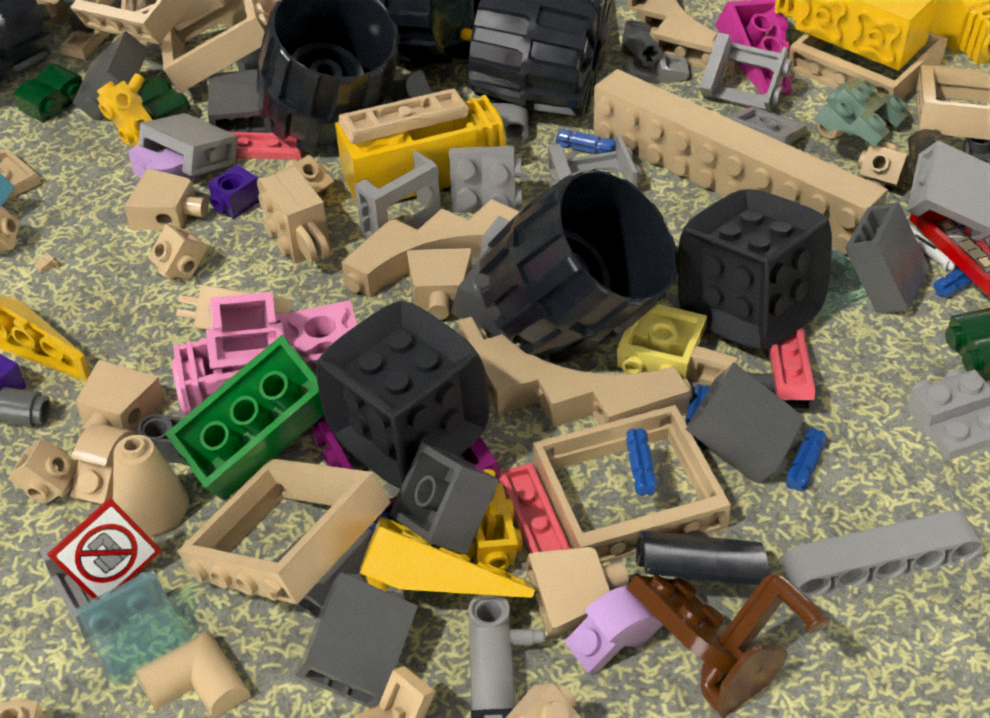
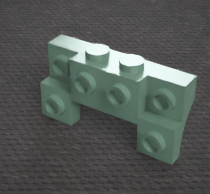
(859, 111)

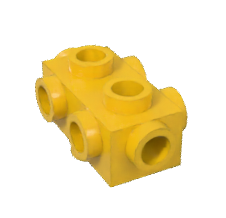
(124, 108)
(496, 537)

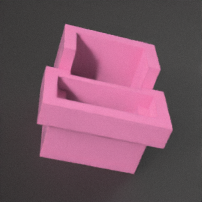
(240, 328)

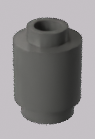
(23, 407)

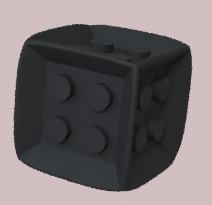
(755, 267)
(402, 384)

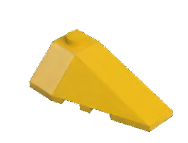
(35, 340)
(410, 563)

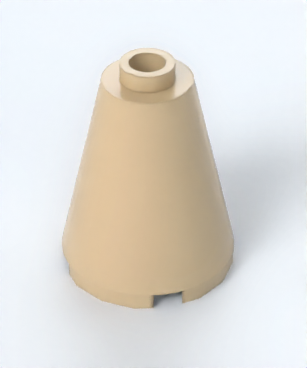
(148, 486)

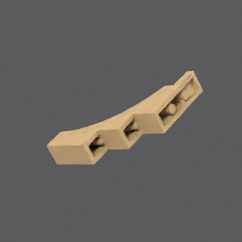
(678, 32)
(384, 253)
(566, 393)

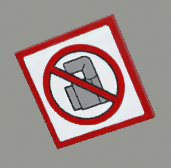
(104, 550)

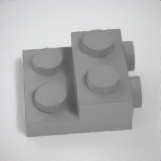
(771, 124)
(484, 175)
(953, 412)

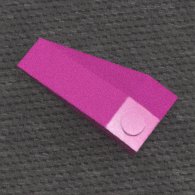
(756, 26)

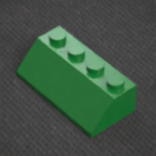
(249, 419)

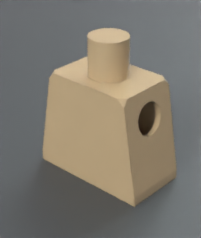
(163, 200)
(436, 277)
(118, 396)
(569, 583)

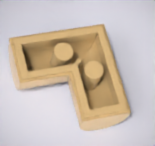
(195, 666)

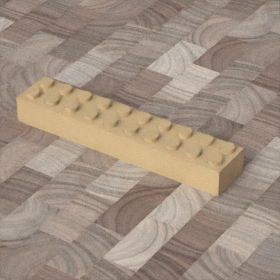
(726, 153)

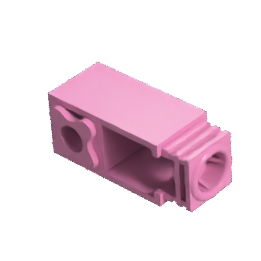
(307, 330)

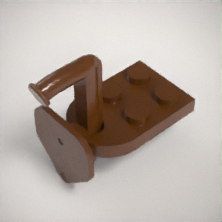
(724, 647)

